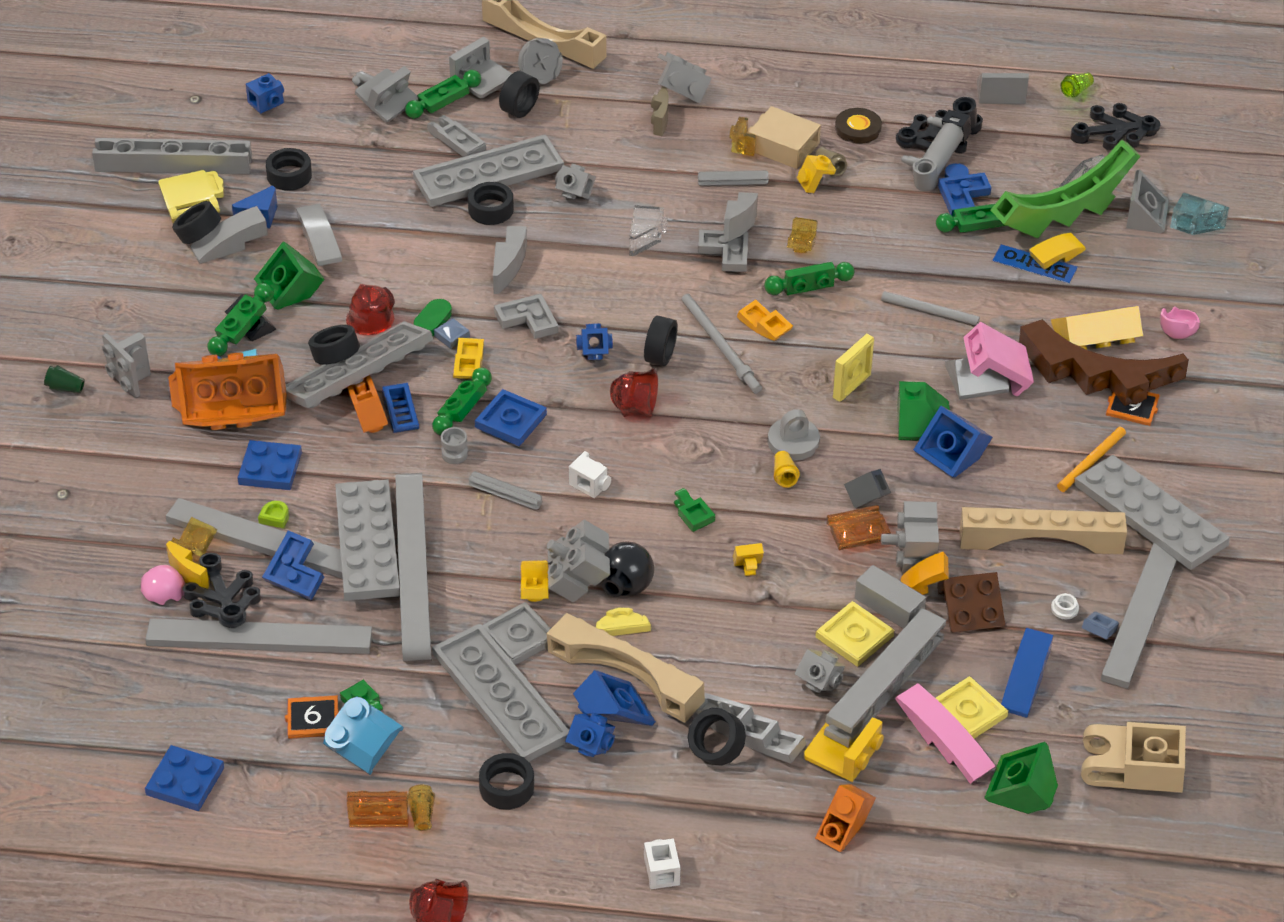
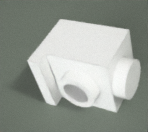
(588, 475)
(662, 863)

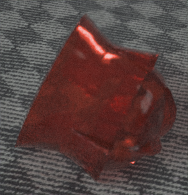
(371, 309)
(635, 392)
(439, 901)

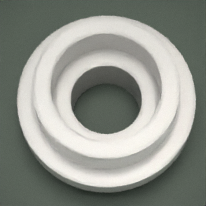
(1065, 606)

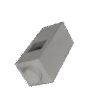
(888, 596)

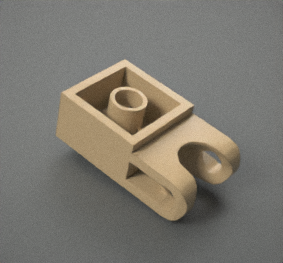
(1135, 756)

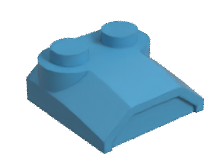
(361, 733)

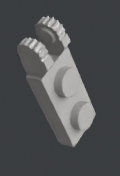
(456, 136)

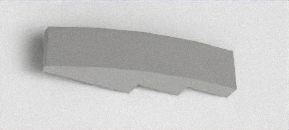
(319, 235)
(761, 732)

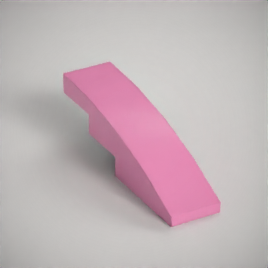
(945, 731)

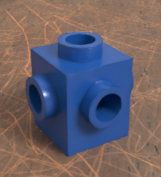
(265, 93)
(605, 341)
(591, 734)

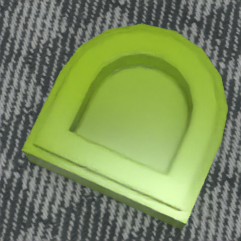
(274, 514)

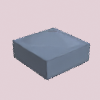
(450, 332)
(1100, 625)

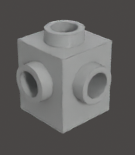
(574, 182)
(820, 670)

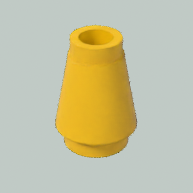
(785, 470)

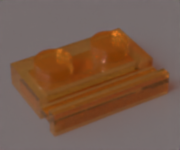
(857, 527)
(377, 809)

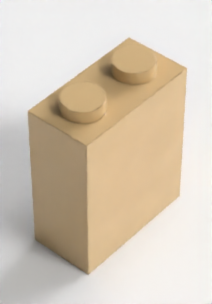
(785, 137)

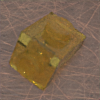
(742, 141)
(802, 235)
(196, 537)

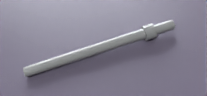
(743, 371)

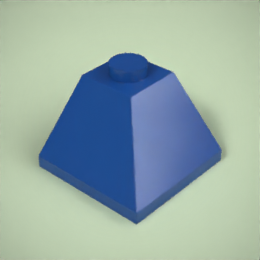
(952, 442)
(612, 699)

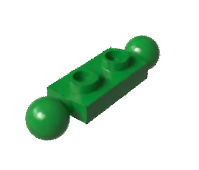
(443, 94)
(969, 219)
(809, 278)
(240, 319)
(462, 400)

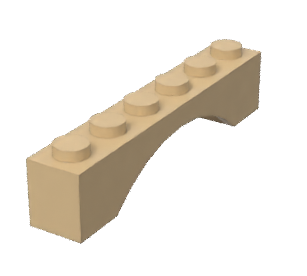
(579, 45)
(993, 526)
(582, 643)

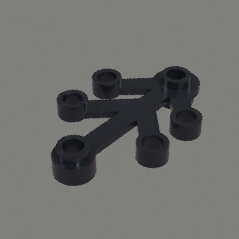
(1145, 126)
(910, 137)
(231, 614)

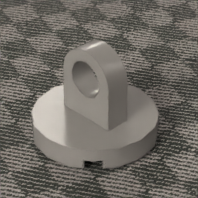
(540, 59)
(794, 435)

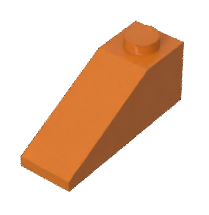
(367, 405)

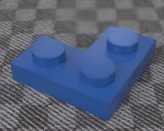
(960, 190)
(287, 567)

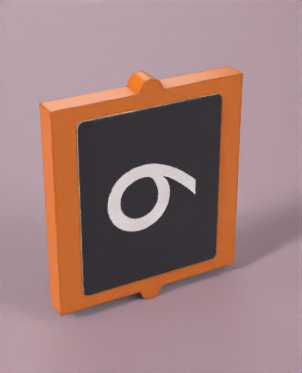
(1138, 413)
(310, 715)

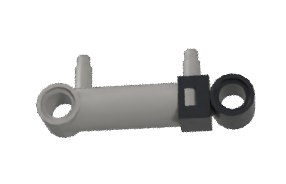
(954, 129)

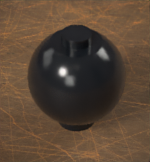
(629, 569)

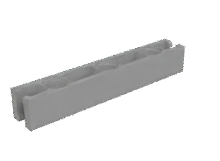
(172, 155)
(884, 677)

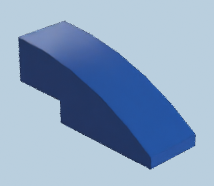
(1027, 672)

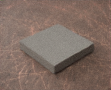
(519, 632)

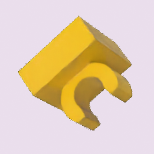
(748, 557)

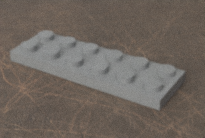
(503, 164)
(370, 359)
(1152, 512)
(367, 540)
(501, 693)

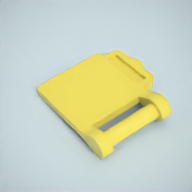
(190, 190)

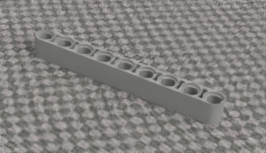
(412, 568)

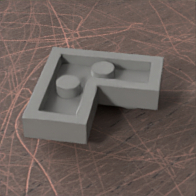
(733, 252)
(528, 310)

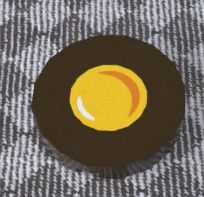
(858, 125)

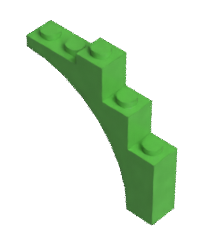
(1064, 204)

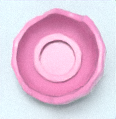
(1179, 323)
(162, 584)

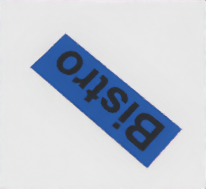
(1022, 260)

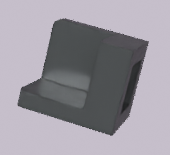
(867, 488)

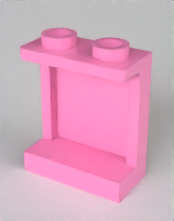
(996, 351)

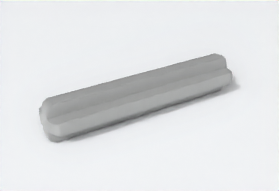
(722, 178)
(505, 490)

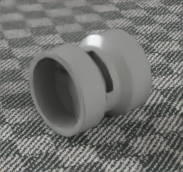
(454, 445)

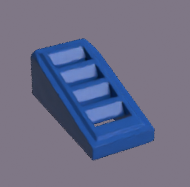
(397, 392)

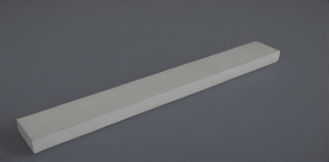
(252, 535)
(1139, 618)
(260, 636)

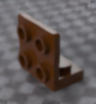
(973, 602)

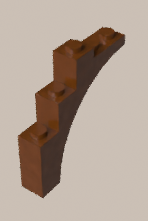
(1094, 372)

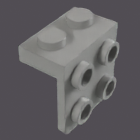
(477, 57)
(684, 77)

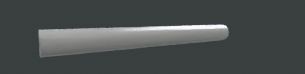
(930, 308)

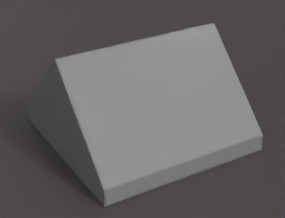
(1002, 88)
(1147, 206)
(969, 385)

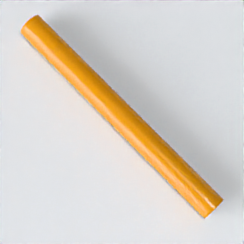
(1091, 459)

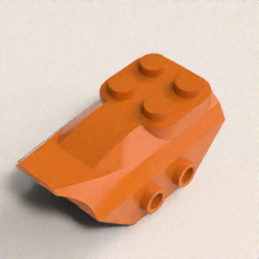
(229, 390)

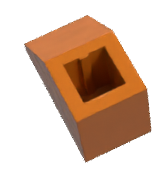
(845, 816)

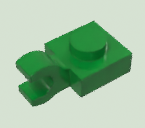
(694, 513)
(363, 691)

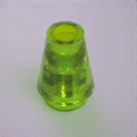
(1075, 84)

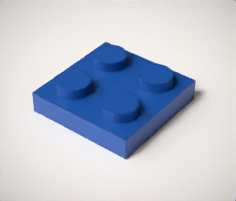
(510, 417)
(269, 465)
(184, 778)

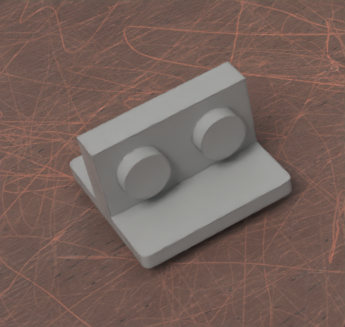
(387, 93)
(127, 361)

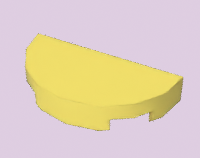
(623, 621)

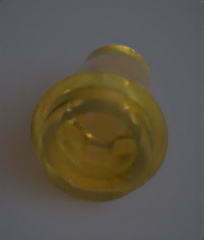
(421, 806)

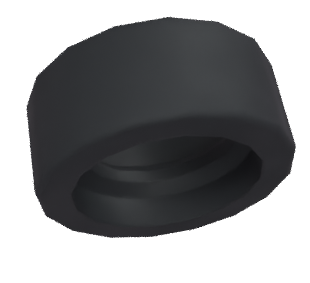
(519, 94)
(291, 180)
(490, 191)
(196, 222)
(660, 340)
(334, 344)
(700, 726)
(506, 798)

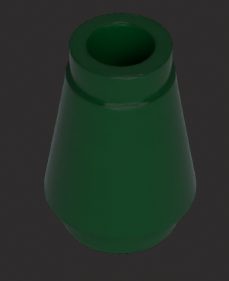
(63, 380)

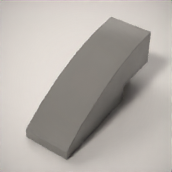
(740, 215)
(230, 235)
(509, 257)

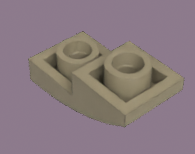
(660, 112)

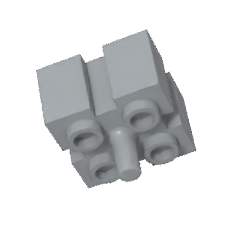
(917, 536)
(578, 560)

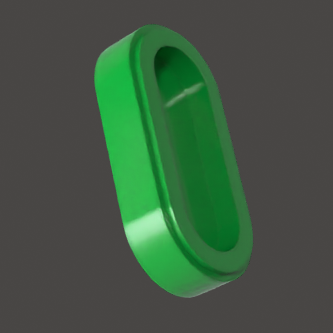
(434, 315)

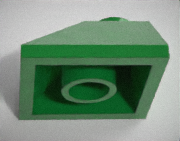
(290, 276)
(916, 408)
(1024, 780)

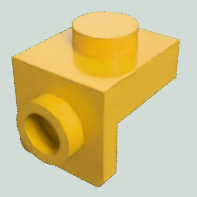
(813, 170)
(534, 580)

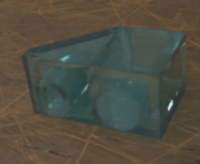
(1198, 215)

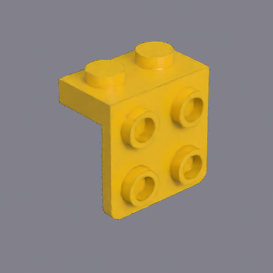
(843, 760)

